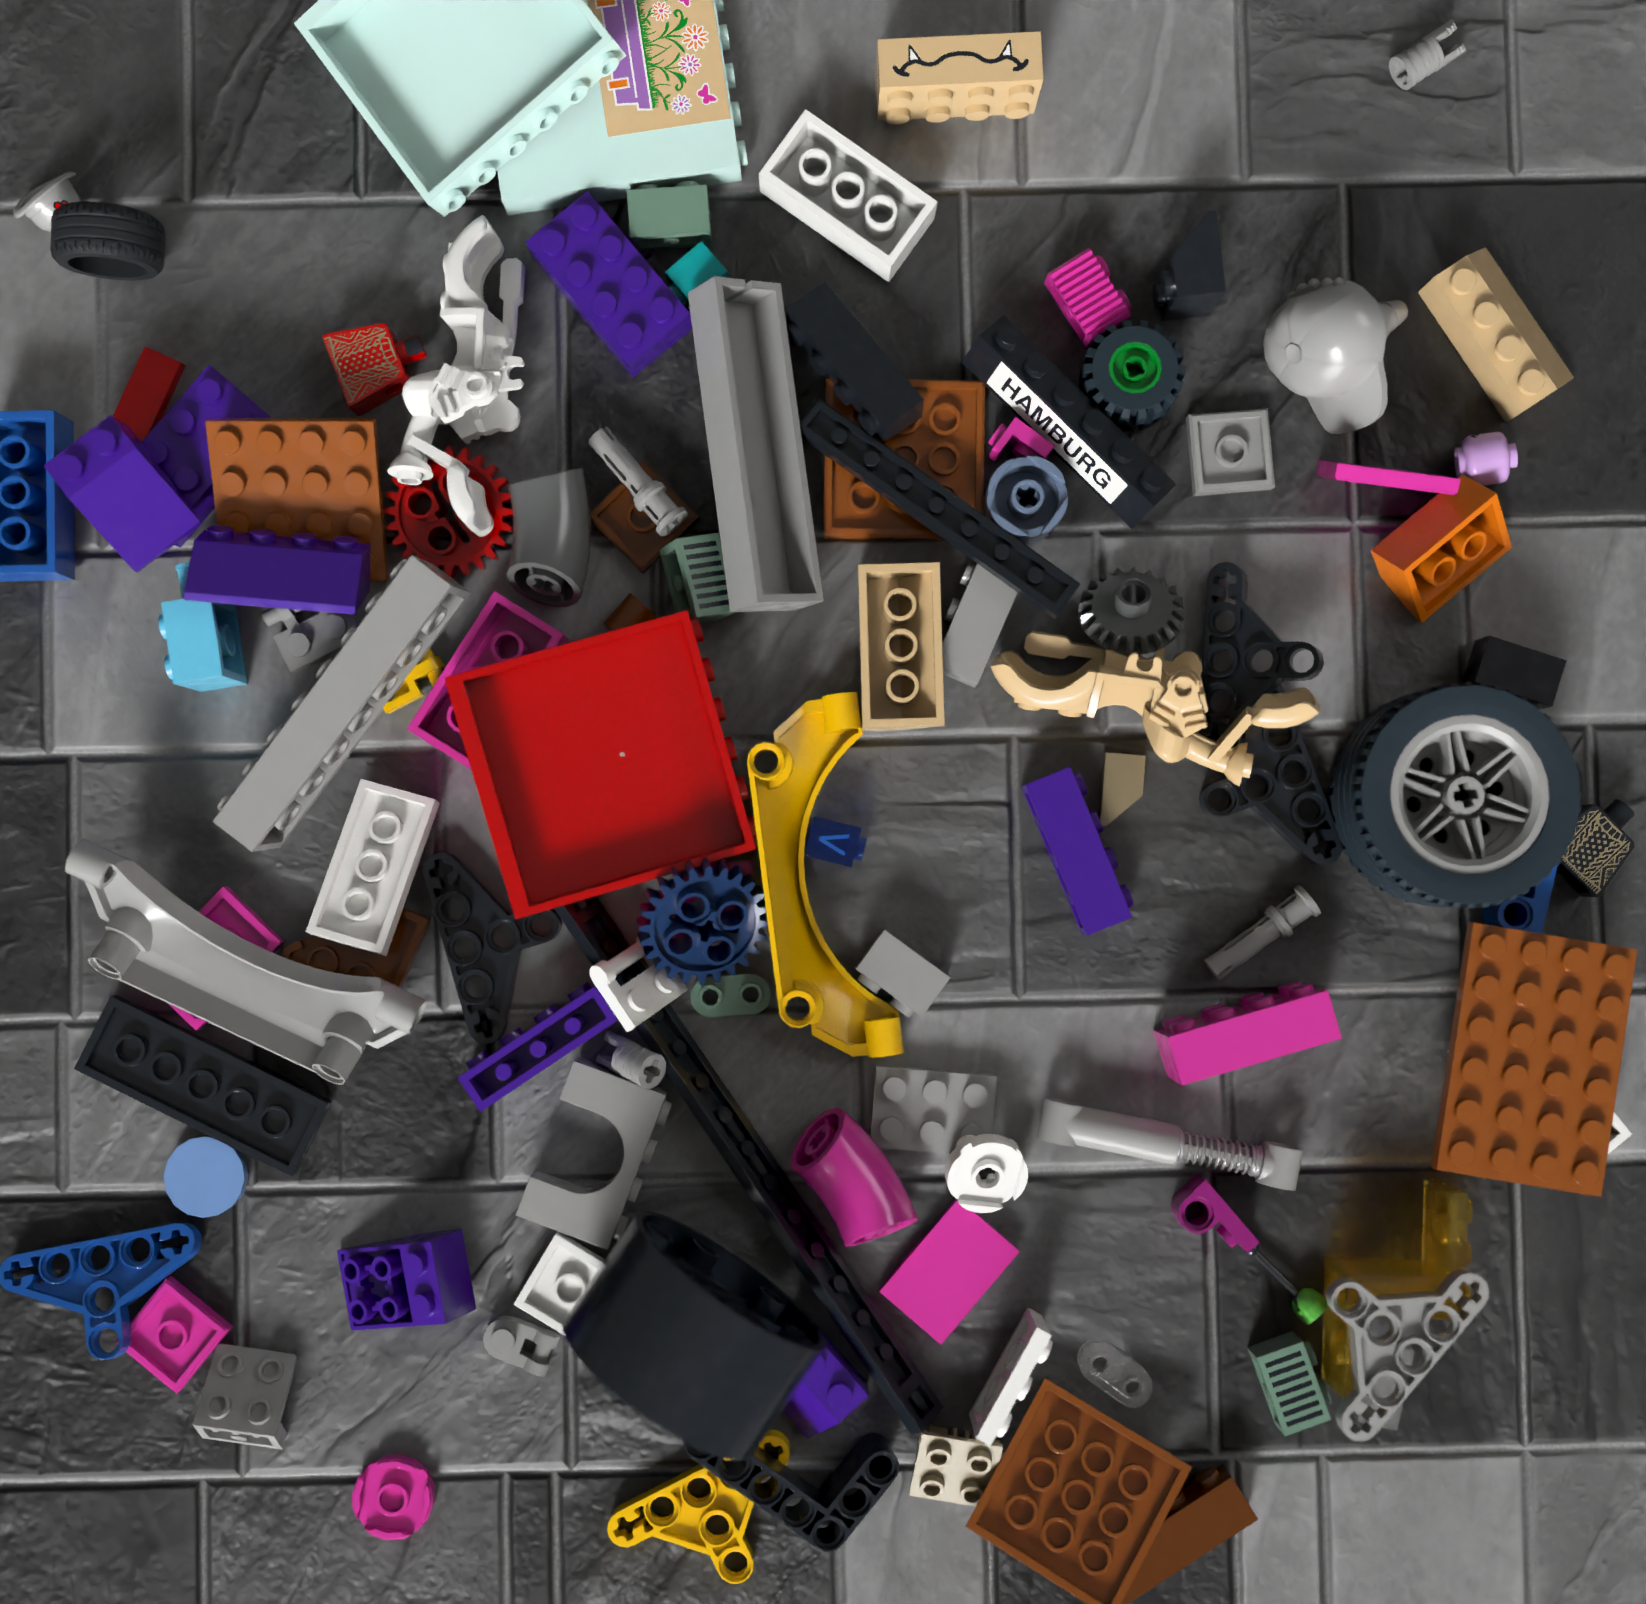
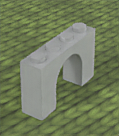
(597, 1211)

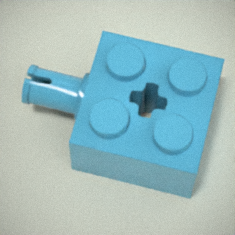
(202, 642)

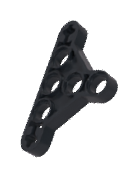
(1244, 640)

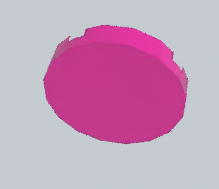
(393, 1497)

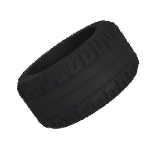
(107, 241)

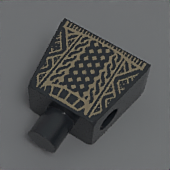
(1597, 848)

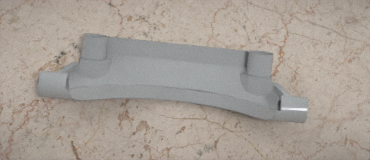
(225, 980)

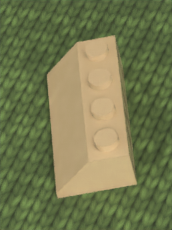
(1495, 333)
(900, 646)

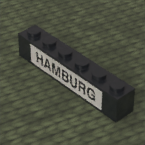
(1069, 420)

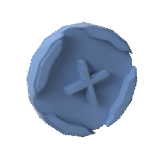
(205, 1176)

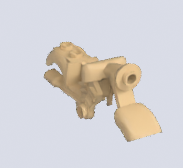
(1160, 690)

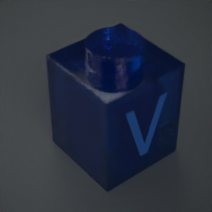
(835, 842)

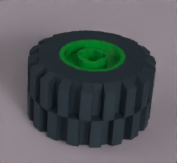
(1133, 373)

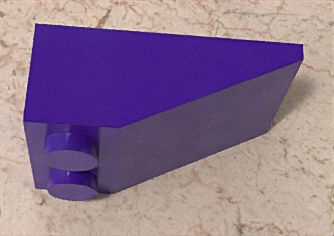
(123, 492)

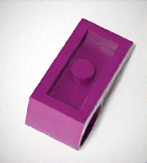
(1213, 1211)

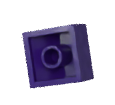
(827, 1392)

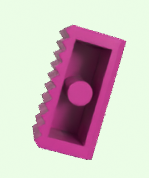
(1087, 296)

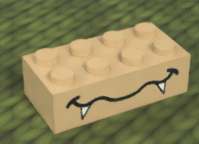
(958, 77)

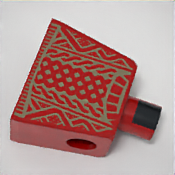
(371, 364)

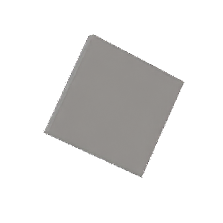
(1230, 452)

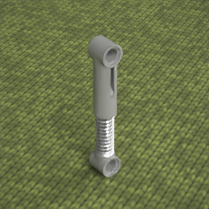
(1164, 1142)

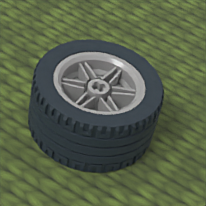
(1510, 746)

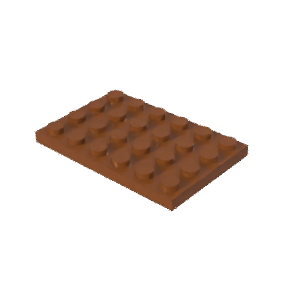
(1534, 1059)

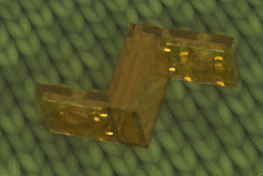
(1443, 1251)

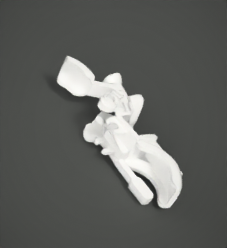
(476, 386)

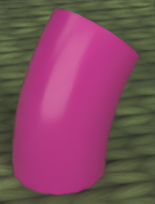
(852, 1178)

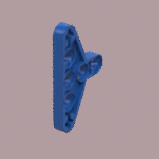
(123, 1275)

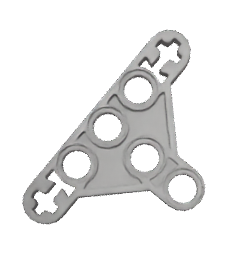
(1409, 1324)

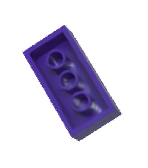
(610, 284)
(181, 437)

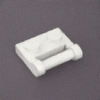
(641, 995)

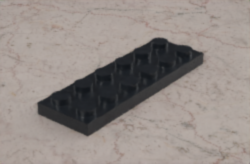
(203, 1085)

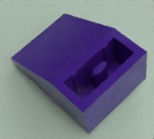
(407, 1281)

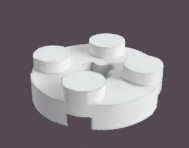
(981, 1152)

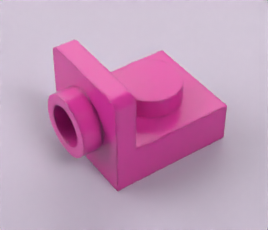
(1023, 440)

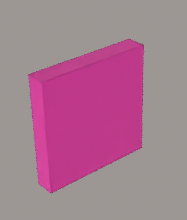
(175, 1334)

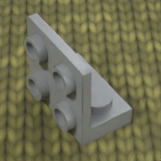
(245, 1396)

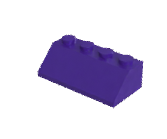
(278, 570)

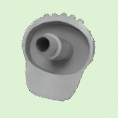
(1331, 350)

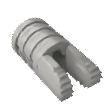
(1424, 57)
(633, 1061)

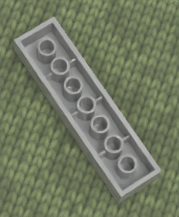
(340, 705)

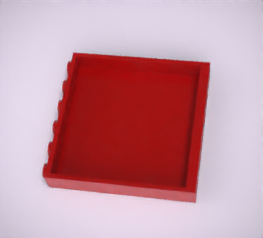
(550, 772)

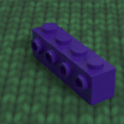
(538, 1048)

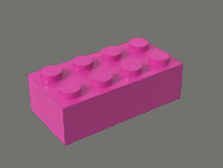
(496, 636)
(1247, 1032)

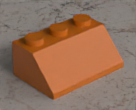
(1443, 547)

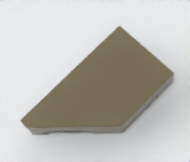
(1120, 784)

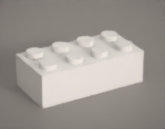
(847, 195)

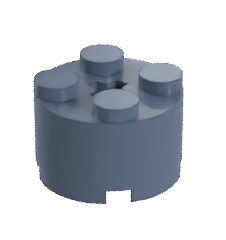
(1032, 477)

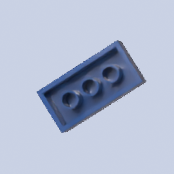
(34, 510)

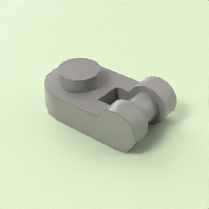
(506, 1338)

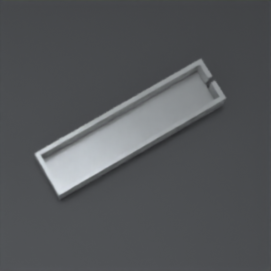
(755, 445)

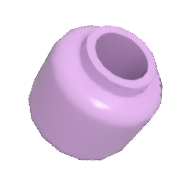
(1485, 458)

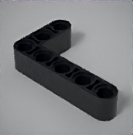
(816, 1504)

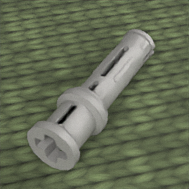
(647, 494)
(1276, 923)

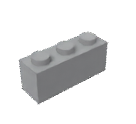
(975, 624)

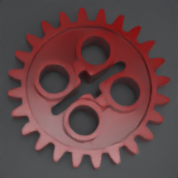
(421, 530)

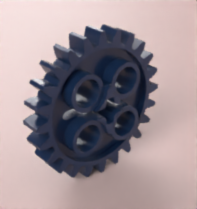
(702, 921)

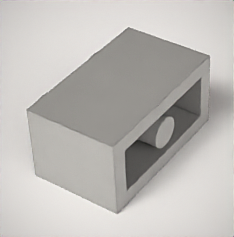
(900, 973)

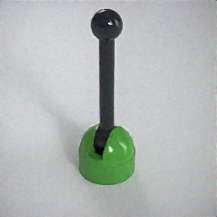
(1306, 1302)

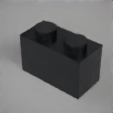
(1515, 669)

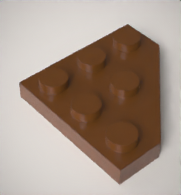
(352, 961)

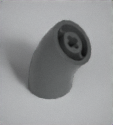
(550, 538)

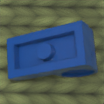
(1529, 908)

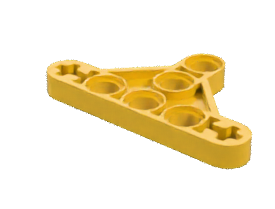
(688, 1521)

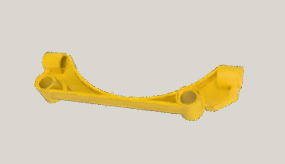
(803, 963)

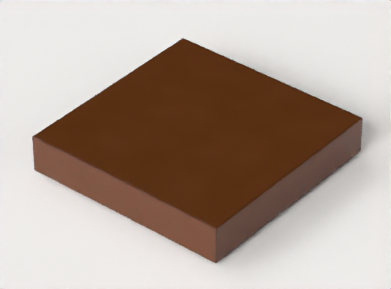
(633, 529)

